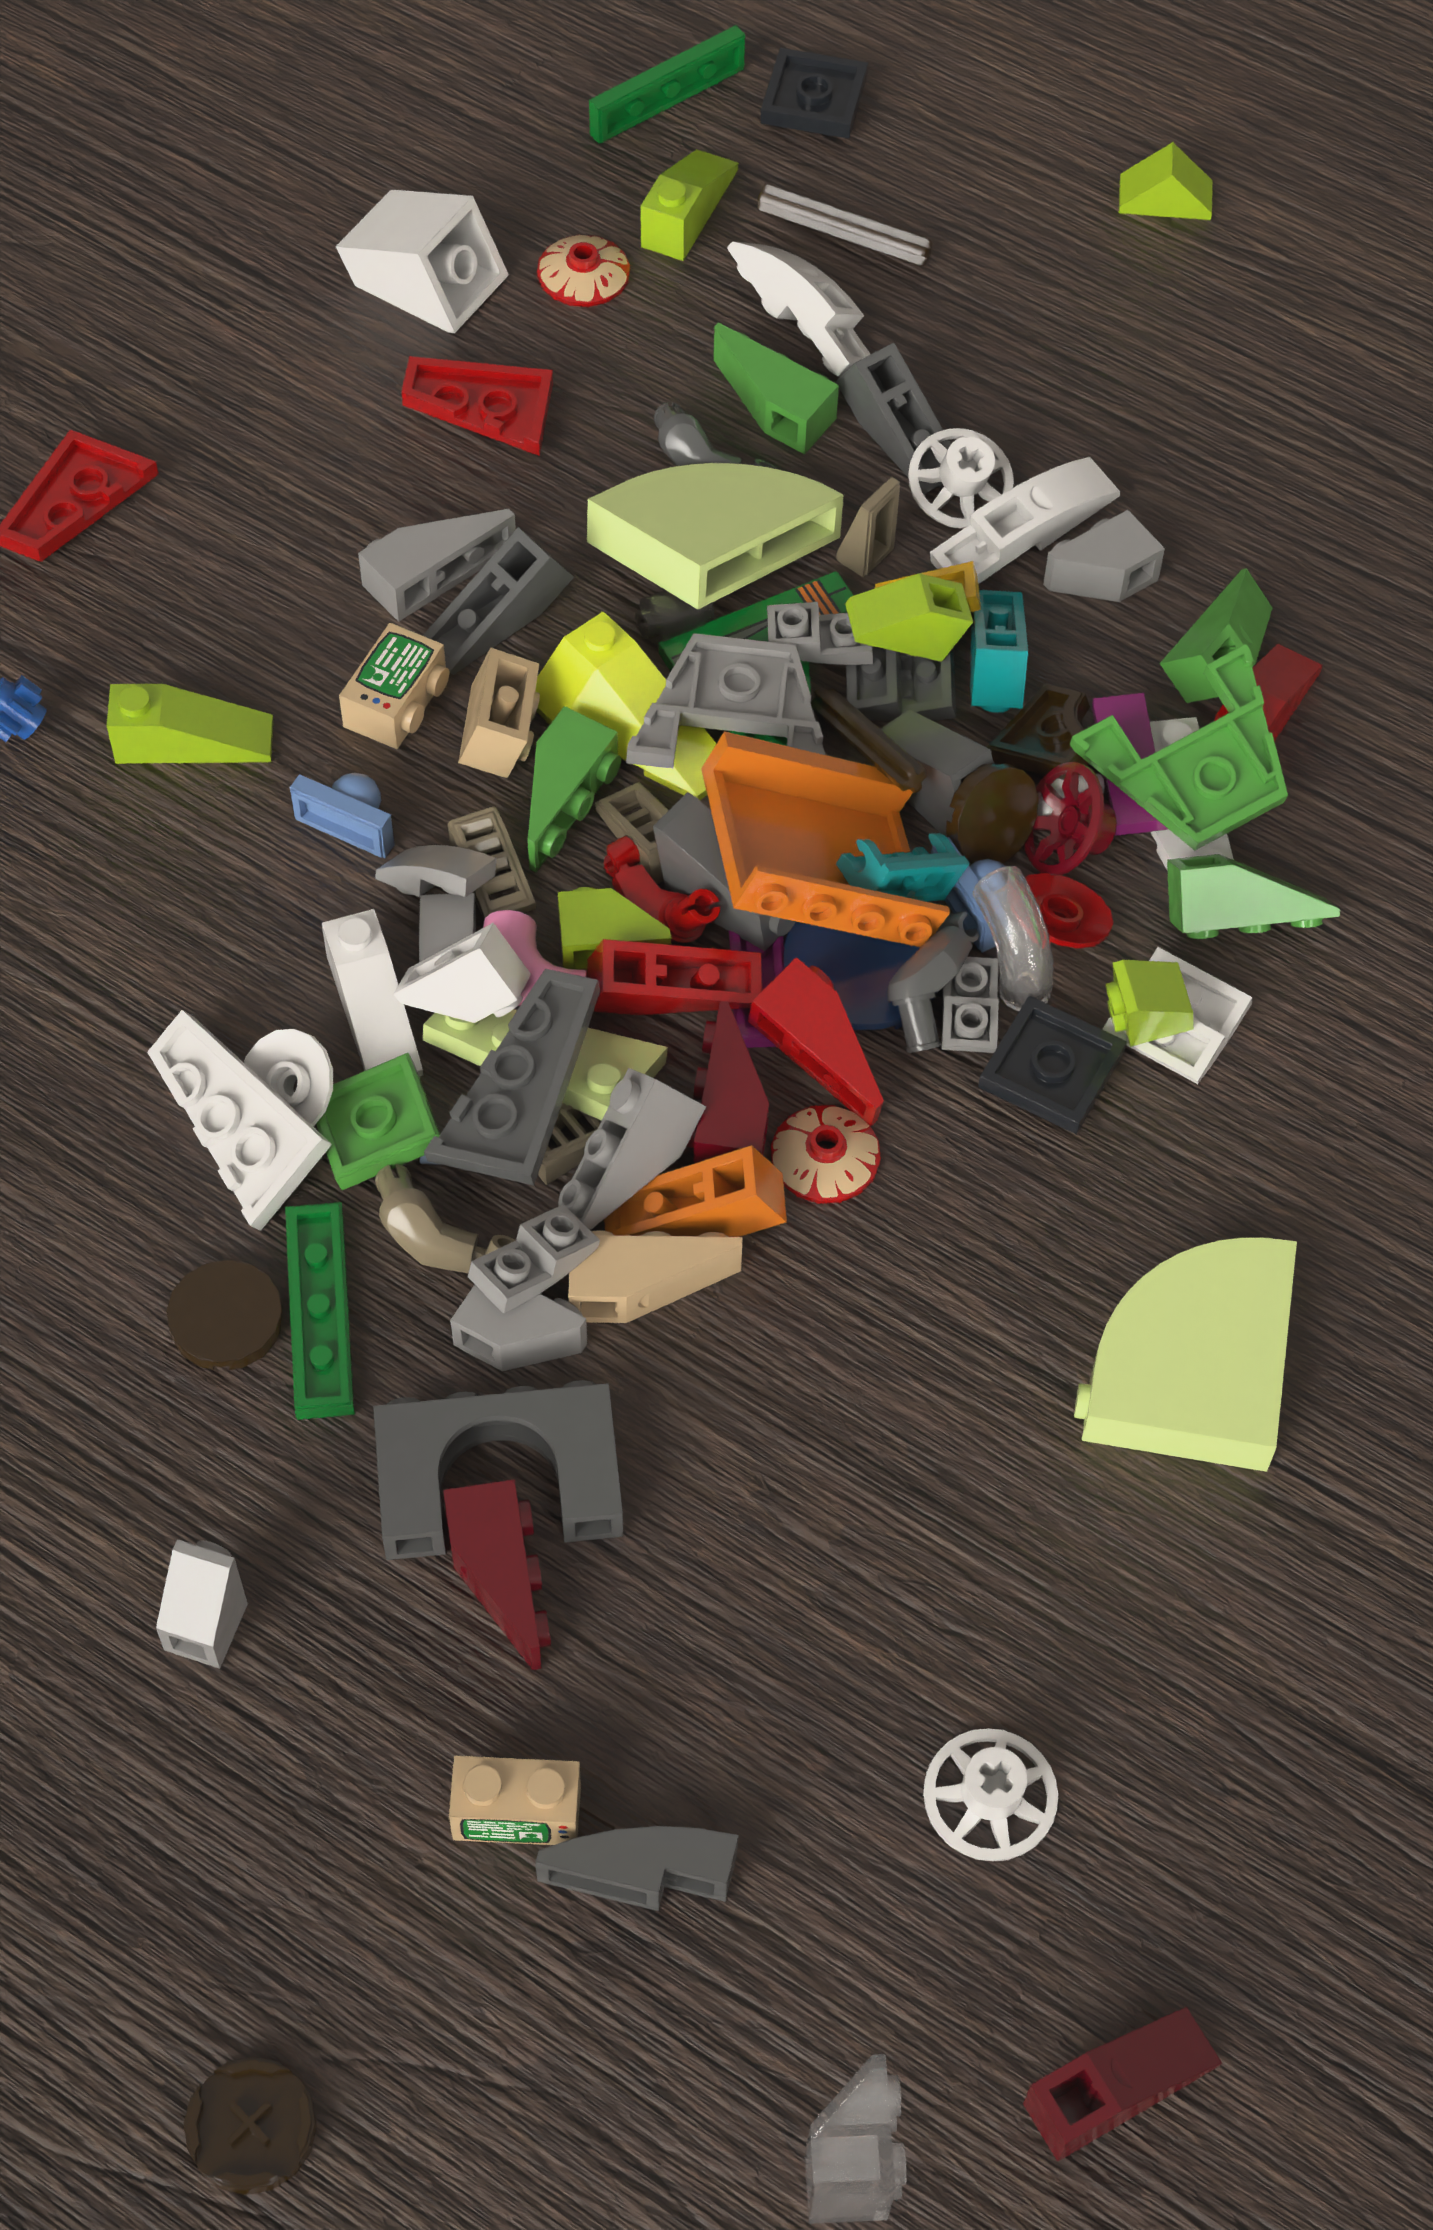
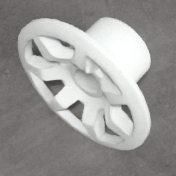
(962, 472)
(992, 1791)

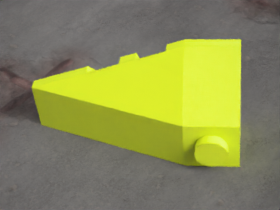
(614, 683)

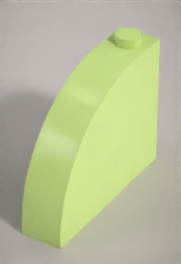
(712, 525)
(1197, 1356)

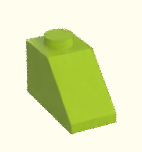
(600, 914)

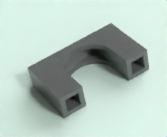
(424, 1438)

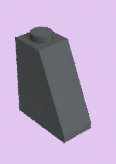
(945, 757)
(693, 861)

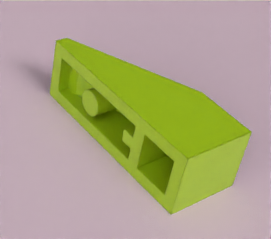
(684, 202)
(184, 727)

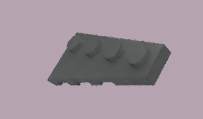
(521, 1086)

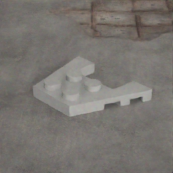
(729, 688)

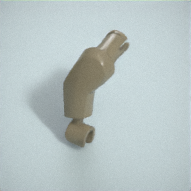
(420, 1231)

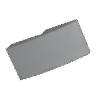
(816, 636)
(449, 867)
(444, 921)
(971, 1007)
(540, 1257)

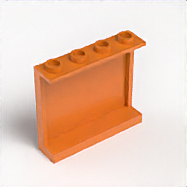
(787, 822)

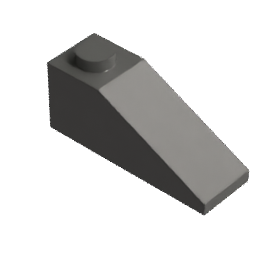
(892, 408)
(499, 600)

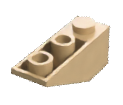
(648, 1271)

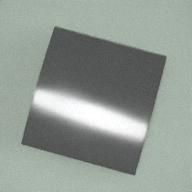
(902, 683)

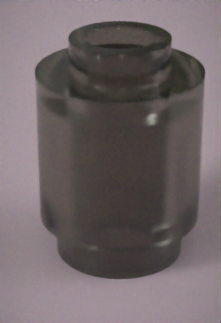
(667, 616)

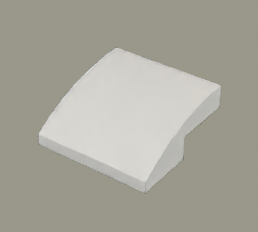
(1216, 1016)

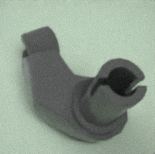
(686, 441)
(924, 975)

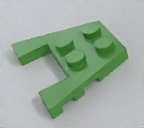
(1208, 777)

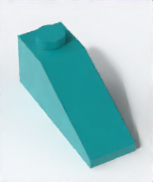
(998, 651)

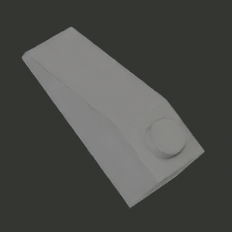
(430, 558)

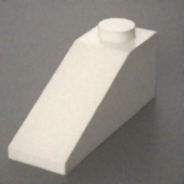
(367, 987)

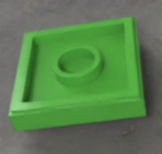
(377, 1121)

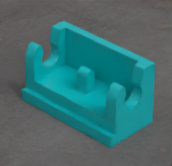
(905, 874)

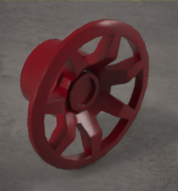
(1076, 822)

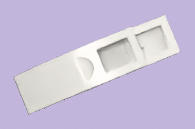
(804, 293)
(1028, 516)

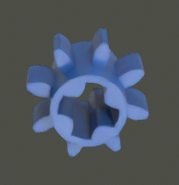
(19, 708)

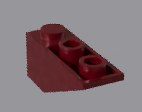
(731, 1092)
(491, 1558)
(1118, 2081)

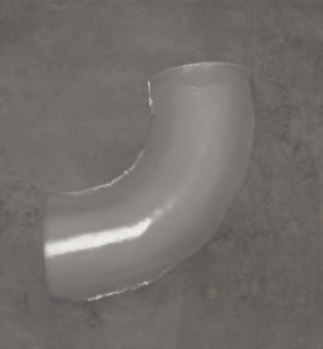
(1018, 936)

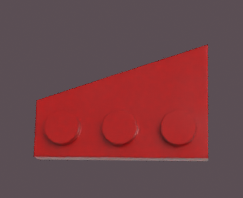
(482, 397)
(71, 493)

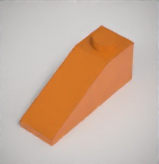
(721, 1195)

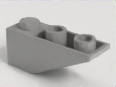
(634, 1143)

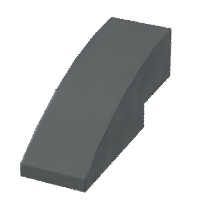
(641, 1862)

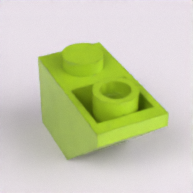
(911, 616)
(1148, 1000)

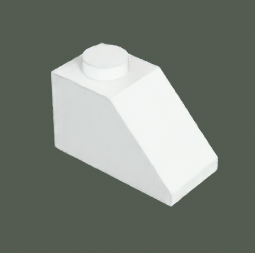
(467, 978)

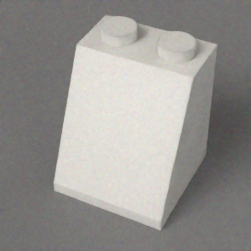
(425, 256)

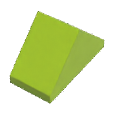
(1166, 187)

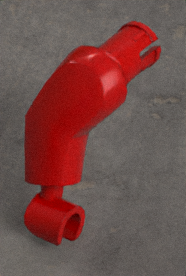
(681, 913)

